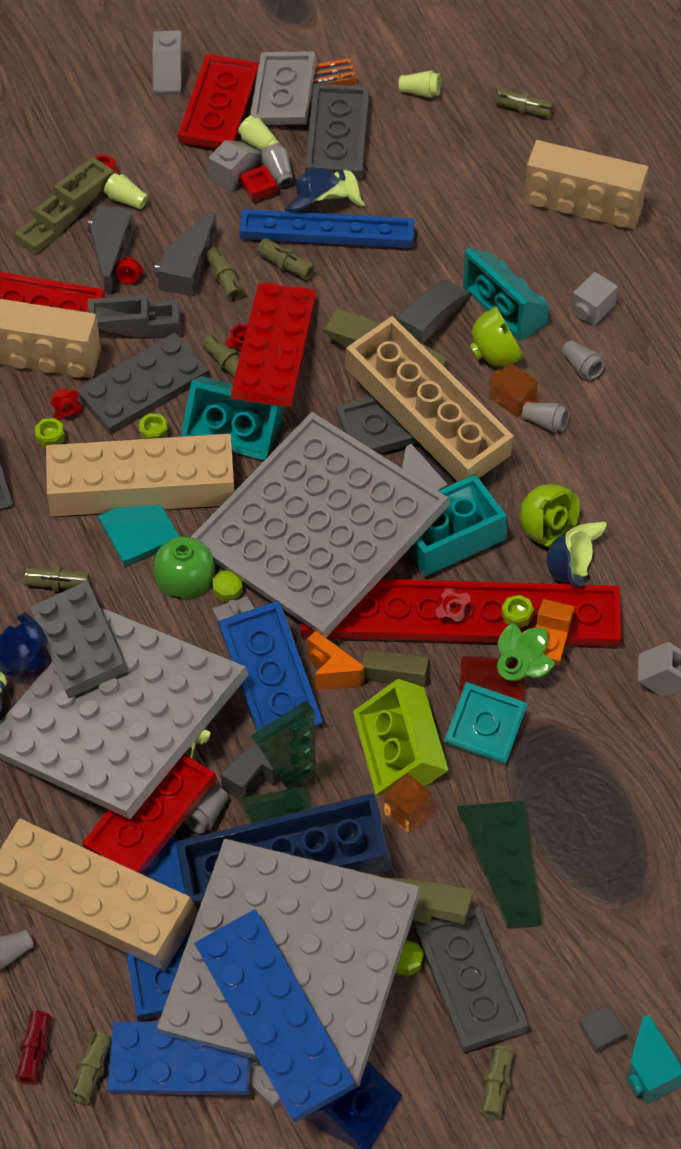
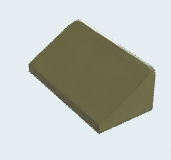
(392, 666)

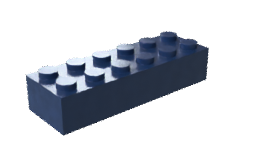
(336, 834)

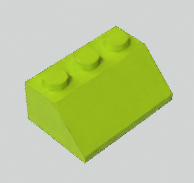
(399, 736)

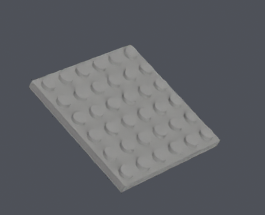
(320, 523)
(127, 731)
(333, 930)

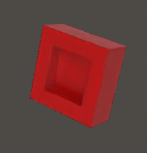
(258, 183)

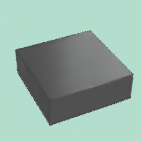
(602, 1029)

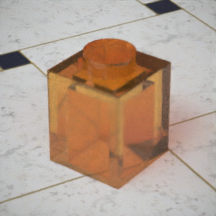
(512, 388)
(408, 802)

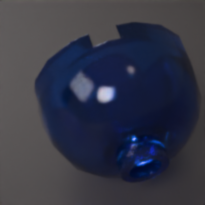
(22, 647)

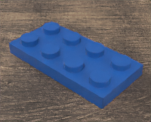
(267, 650)
(161, 1064)

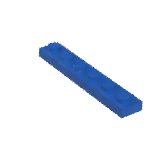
(327, 228)

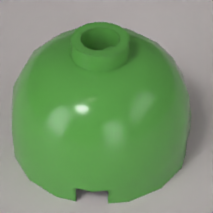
(184, 568)

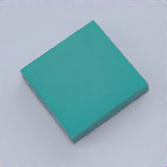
(137, 531)
(485, 723)

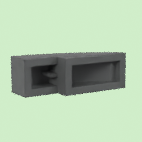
(433, 310)
(137, 316)
(246, 773)

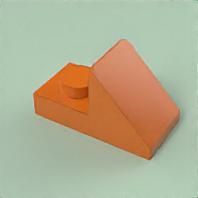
(556, 619)
(336, 667)

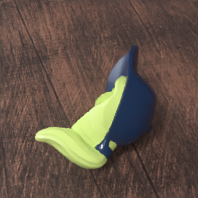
(321, 184)
(572, 552)

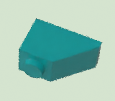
(653, 1065)

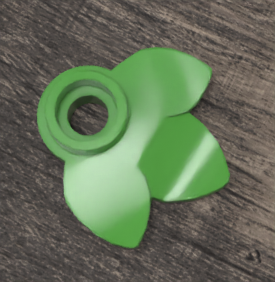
(525, 648)

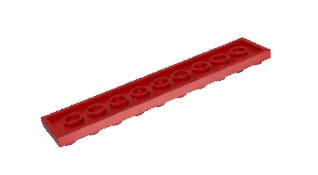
(407, 612)

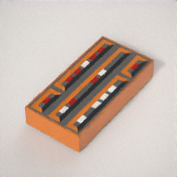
(335, 73)

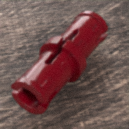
(33, 1047)

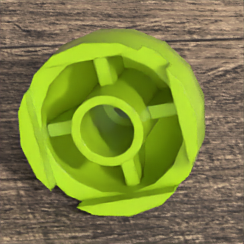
(494, 340)
(549, 512)

